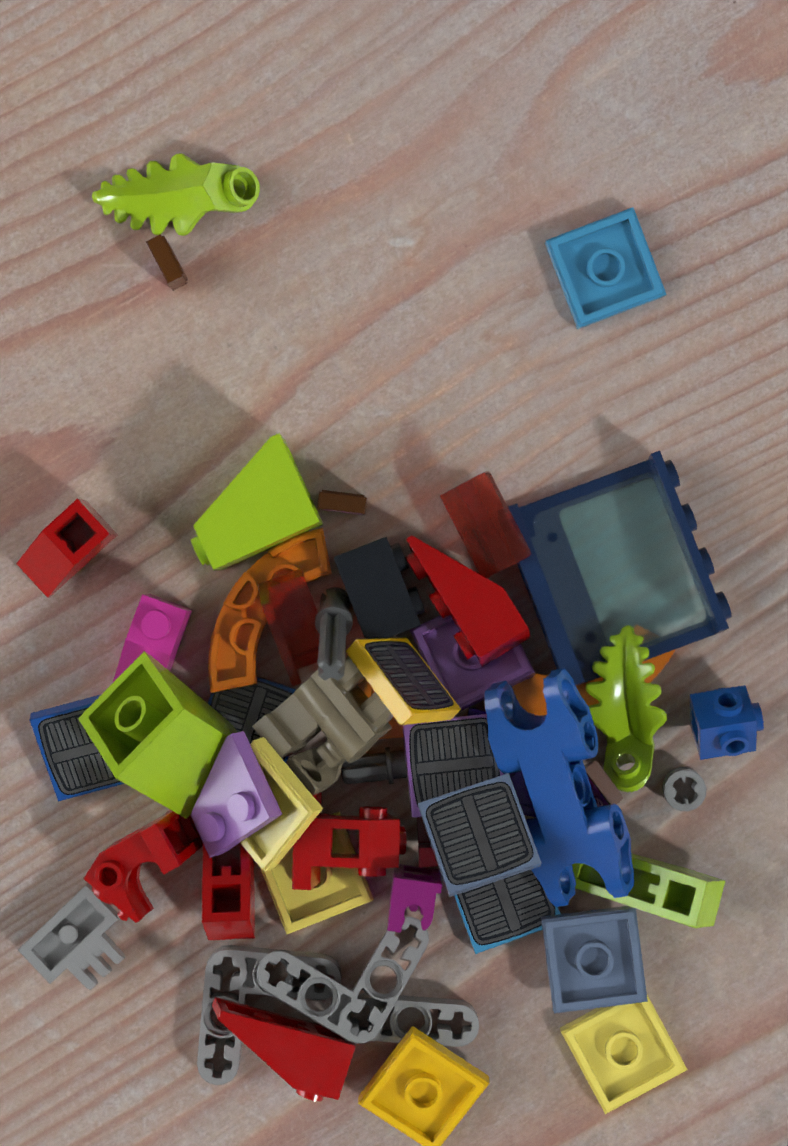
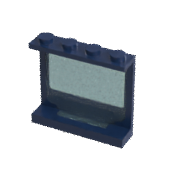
(616, 559)

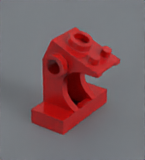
(379, 845)
(117, 868)

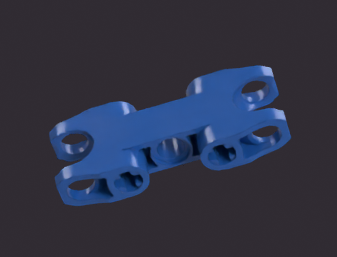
(551, 759)

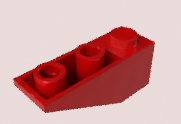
(477, 605)

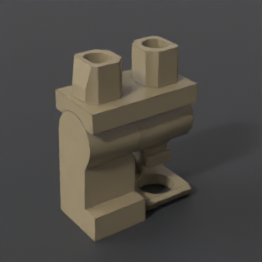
(336, 708)

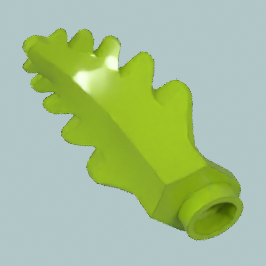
(177, 194)
(626, 710)

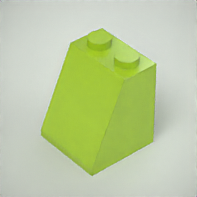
(256, 509)
(157, 734)

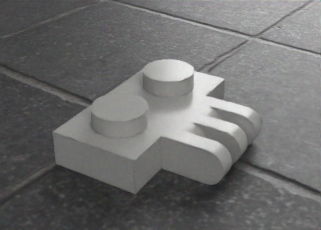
(75, 940)

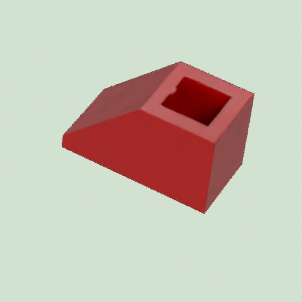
(65, 546)

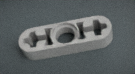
(424, 1004)

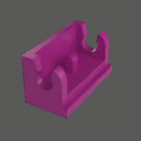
(411, 889)

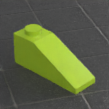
(662, 891)

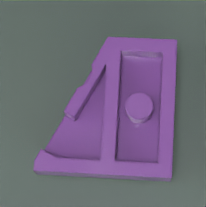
(234, 798)

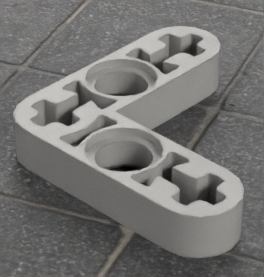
(246, 982)
(343, 999)

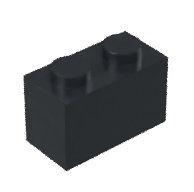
(378, 590)

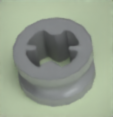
(670, 792)

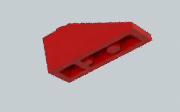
(228, 895)
(297, 1050)

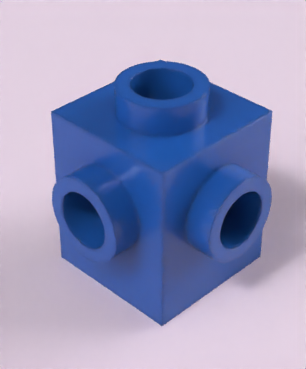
(724, 722)

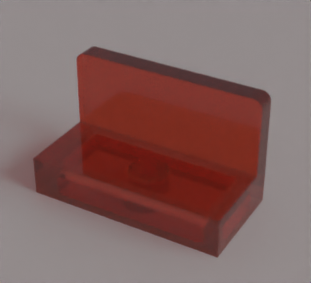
(485, 524)
(291, 618)

